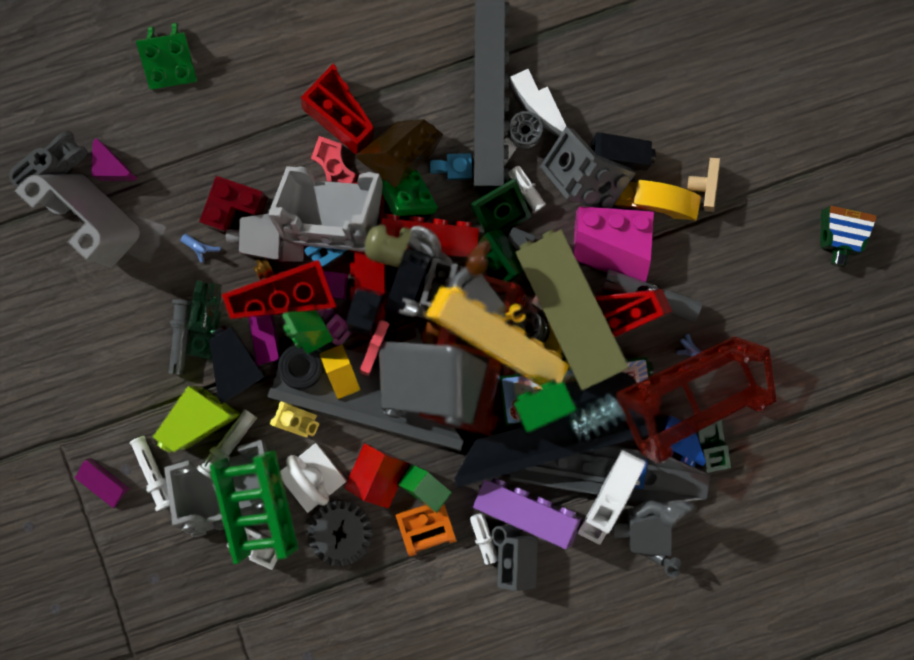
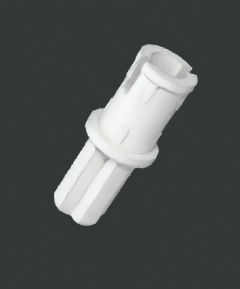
(527, 189)
(484, 538)

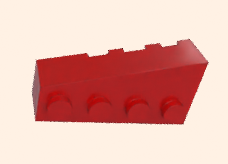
(290, 291)

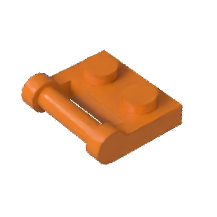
(421, 520)

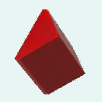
(376, 476)

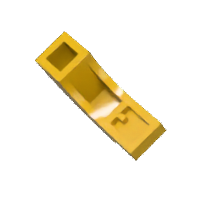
(662, 198)

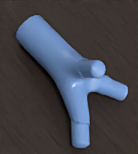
(198, 247)
(691, 349)

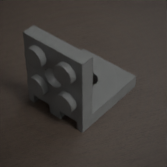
(585, 172)

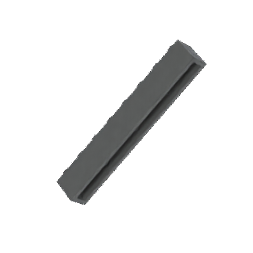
(489, 94)

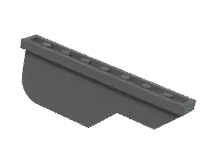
(362, 406)

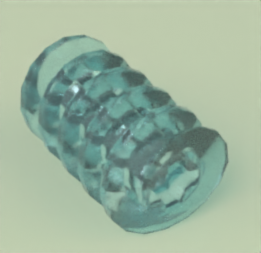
(595, 417)

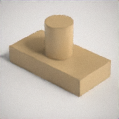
(707, 184)

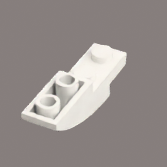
(611, 497)

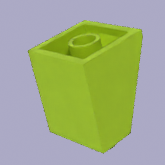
(193, 419)

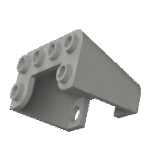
(107, 224)
(194, 497)

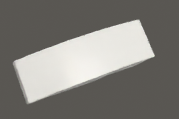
(537, 101)

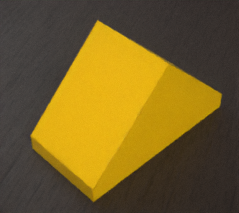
(339, 371)

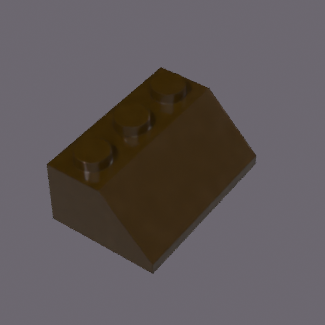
(401, 150)

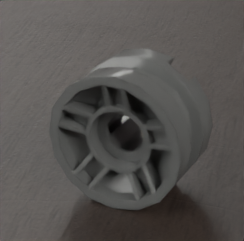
(532, 123)
(540, 326)

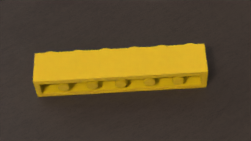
(495, 337)

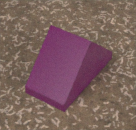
(107, 165)

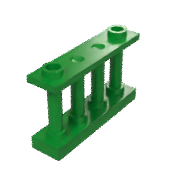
(275, 504)

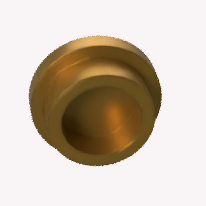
(263, 269)

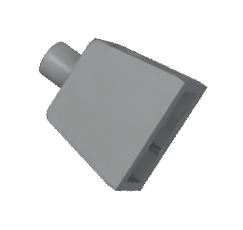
(257, 238)

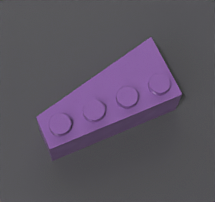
(527, 513)

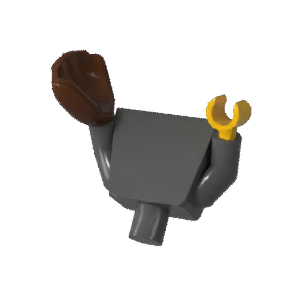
(477, 288)

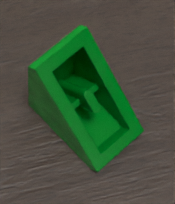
(424, 488)

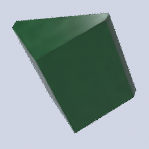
(501, 208)
(502, 257)

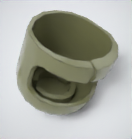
(384, 248)

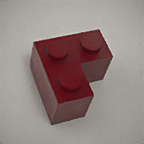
(226, 200)

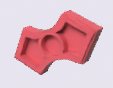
(329, 156)
(374, 348)

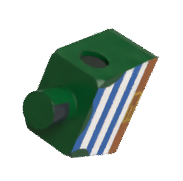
(844, 232)

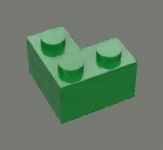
(544, 405)

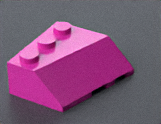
(614, 240)

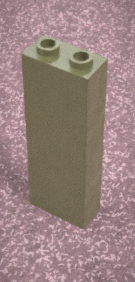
(571, 309)

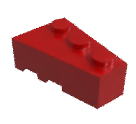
(337, 110)
(632, 309)

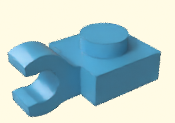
(457, 167)

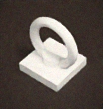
(312, 477)

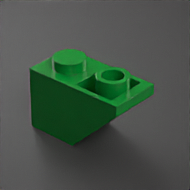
(307, 330)

